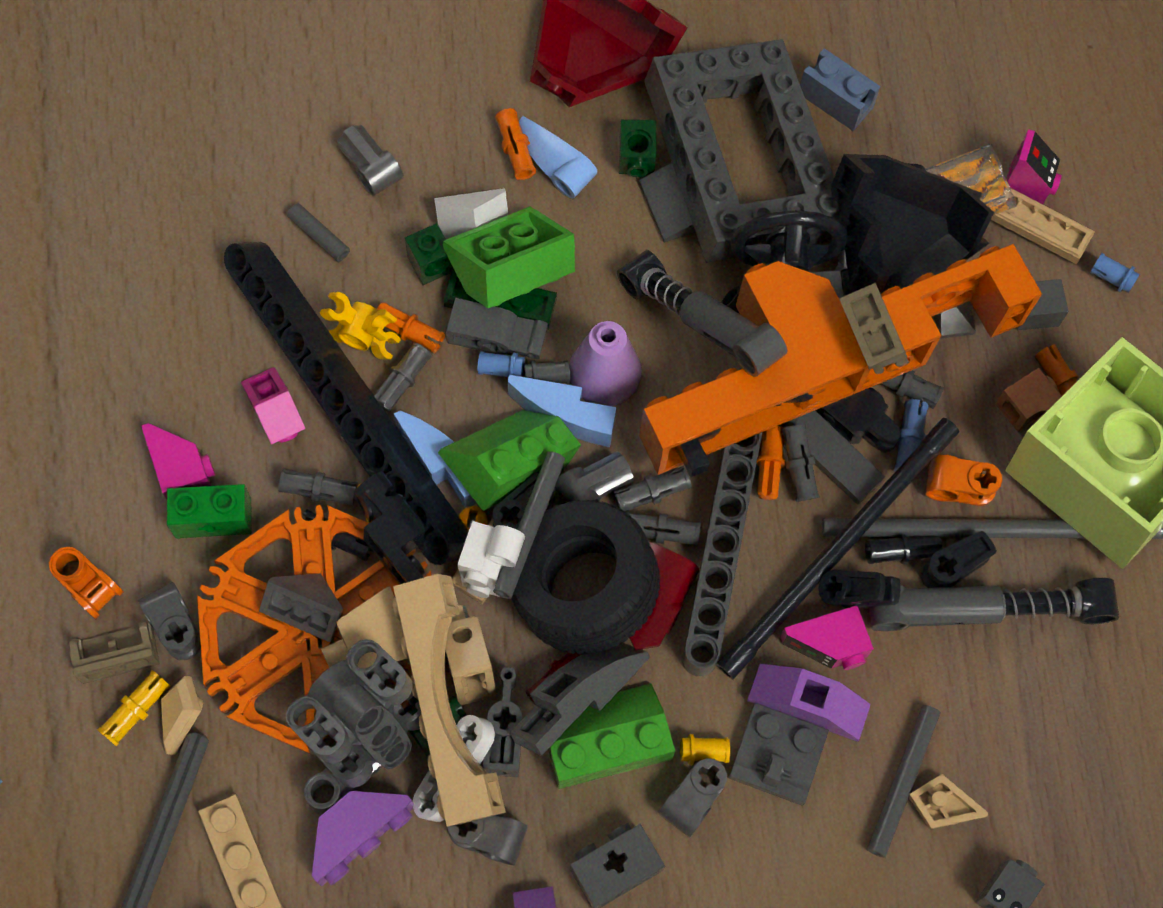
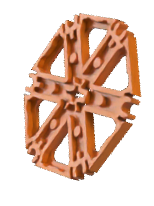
(288, 647)

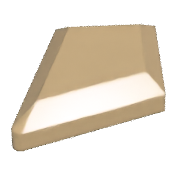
(179, 712)
(945, 804)

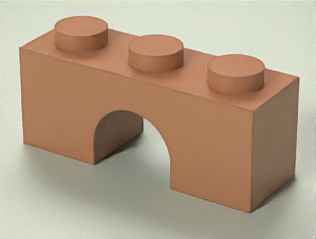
(1028, 399)

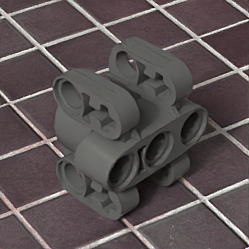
(359, 714)

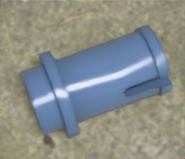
(1115, 273)
(500, 364)

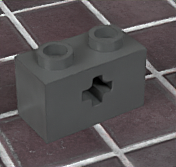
(639, 866)

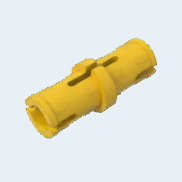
(134, 708)

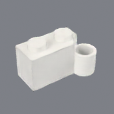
(485, 554)

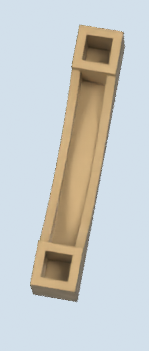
(425, 616)

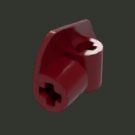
(676, 578)

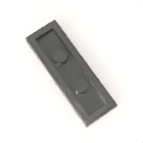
(838, 457)

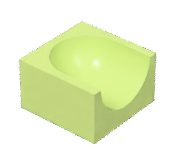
(1102, 454)

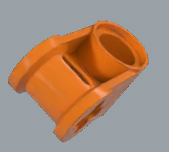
(957, 480)
(88, 585)

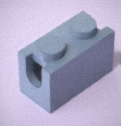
(839, 89)

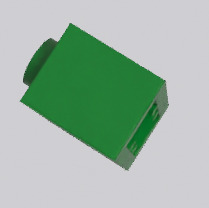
(209, 511)

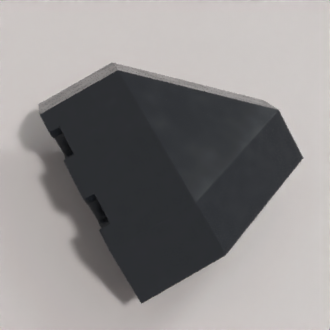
(903, 221)

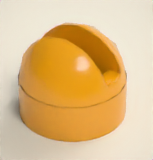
(481, 516)

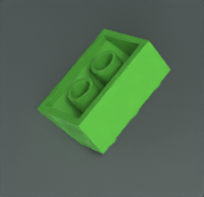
(511, 256)
(507, 454)
(617, 739)

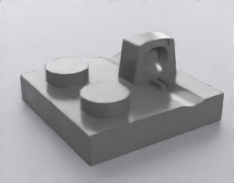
(779, 754)

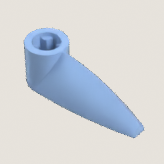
(558, 160)

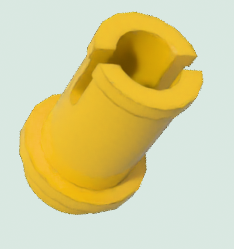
(697, 749)

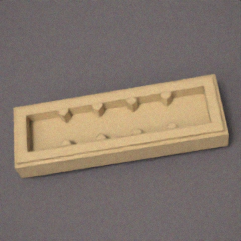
(1045, 227)

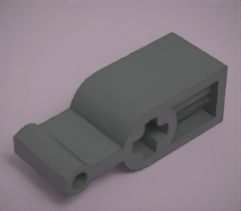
(494, 330)
(512, 751)

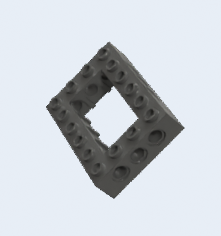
(678, 93)

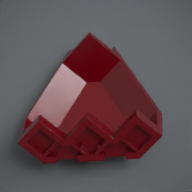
(599, 45)

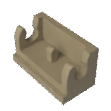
(874, 328)
(114, 653)

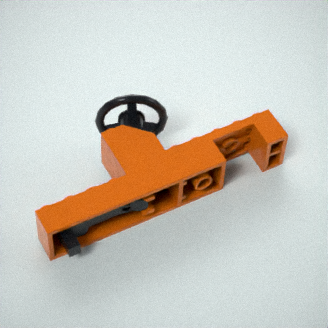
(822, 349)

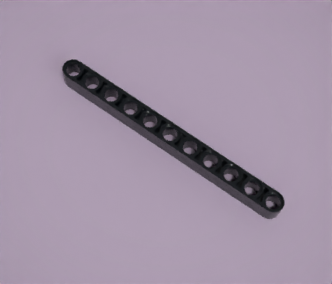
(344, 394)

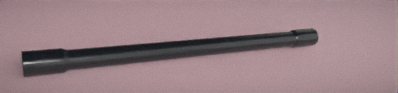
(746, 648)

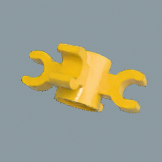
(361, 325)

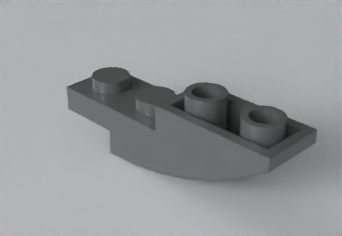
(572, 688)

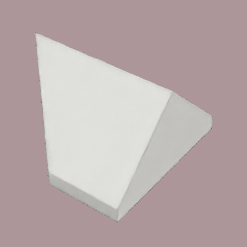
(468, 211)

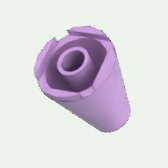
(606, 365)

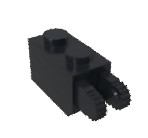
(862, 418)

